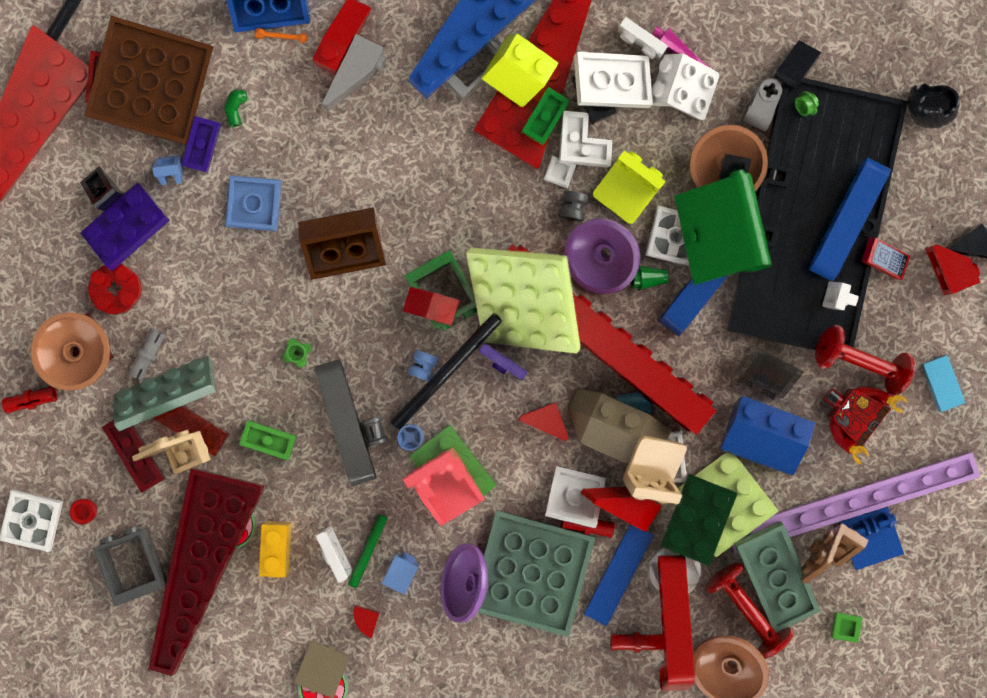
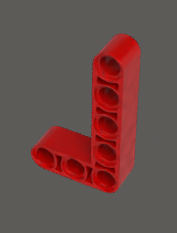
(678, 664)

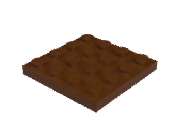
(148, 80)

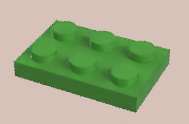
(444, 441)

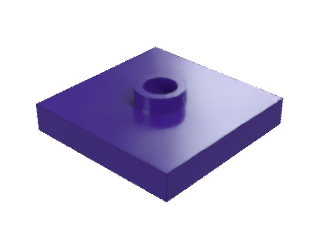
(502, 363)

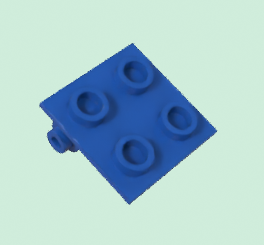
(881, 536)

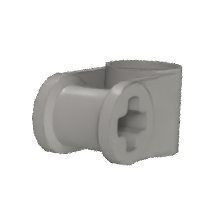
(762, 108)

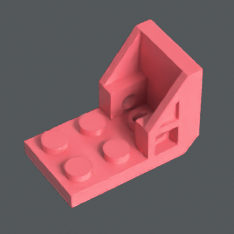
(445, 486)

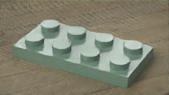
(163, 393)
(777, 576)

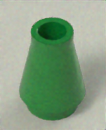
(649, 277)

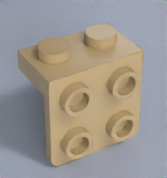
(182, 450)
(654, 469)

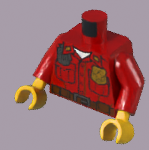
(858, 415)

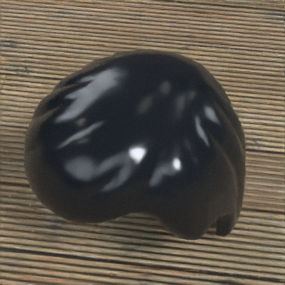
(933, 105)

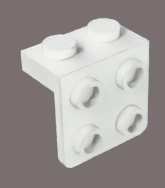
(684, 85)

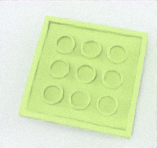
(529, 296)

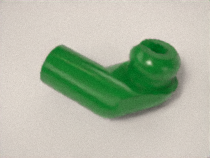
(231, 107)

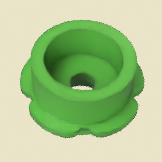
(806, 103)

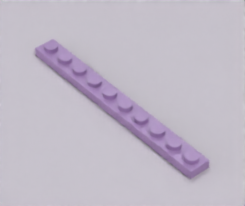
(875, 495)

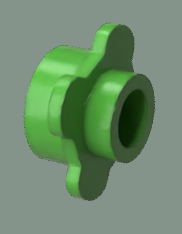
(294, 345)

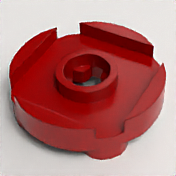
(126, 297)

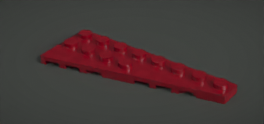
(208, 532)

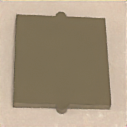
(322, 669)

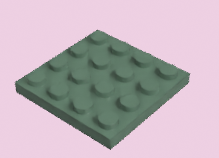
(535, 572)

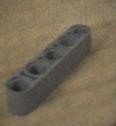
(345, 422)

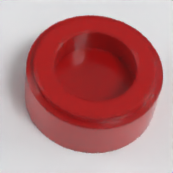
(83, 511)

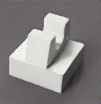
(838, 296)

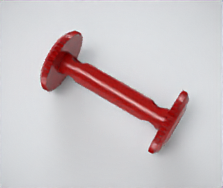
(897, 373)
(775, 641)

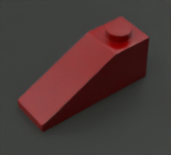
(340, 35)
(623, 505)

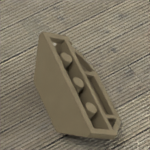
(611, 425)

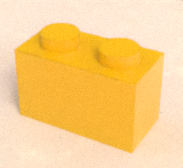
(275, 549)

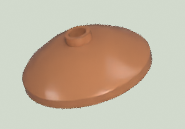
(730, 139)
(54, 347)
(720, 677)

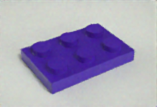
(124, 226)

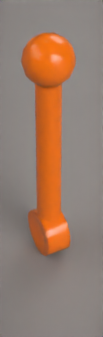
(260, 34)

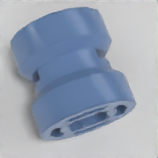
(423, 360)
(407, 439)

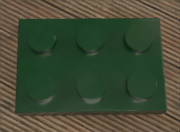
(699, 520)

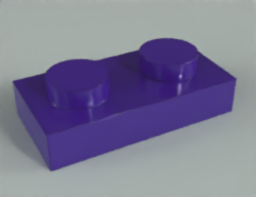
(201, 144)

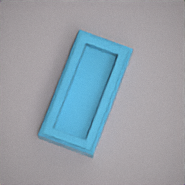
(943, 383)

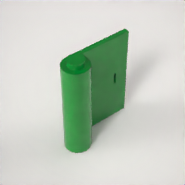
(727, 228)

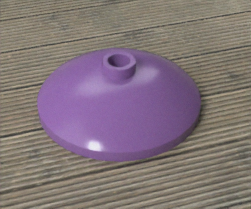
(593, 267)
(464, 583)

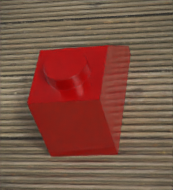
(952, 269)
(431, 306)

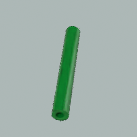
(367, 551)

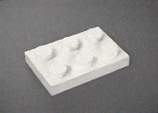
(613, 80)

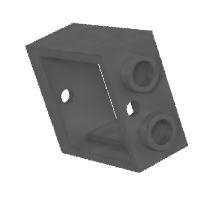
(109, 571)

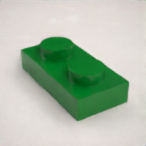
(545, 116)

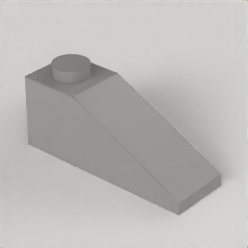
(357, 68)

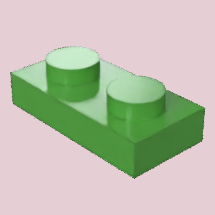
(268, 440)

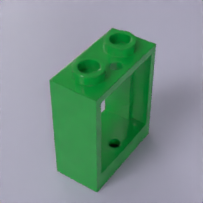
(434, 266)

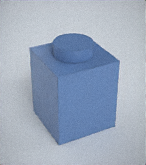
(401, 572)

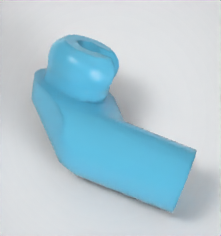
(637, 401)

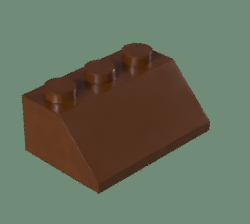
(341, 243)

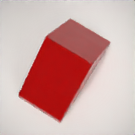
(546, 419)

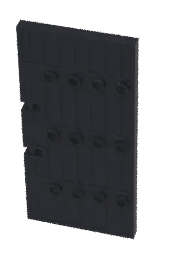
(818, 165)

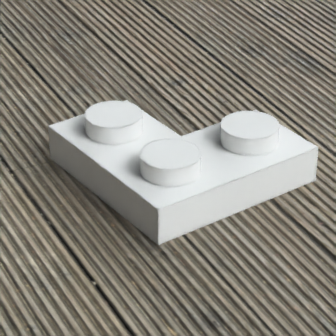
(577, 148)

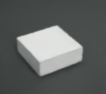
(559, 173)

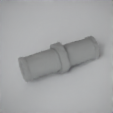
(146, 353)

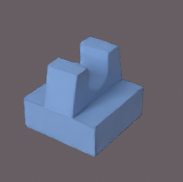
(168, 166)

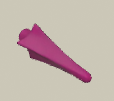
(674, 44)

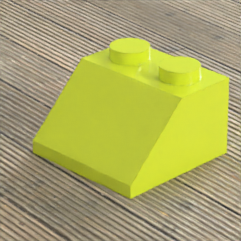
(519, 69)

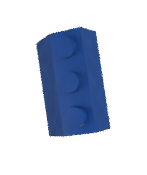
(266, 14)
(767, 435)

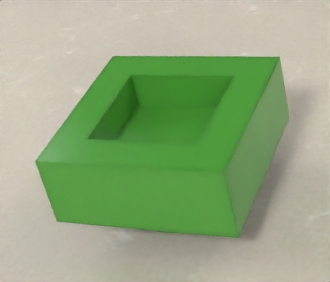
(846, 627)

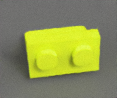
(628, 187)

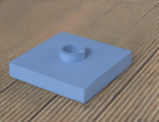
(253, 203)

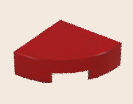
(365, 620)

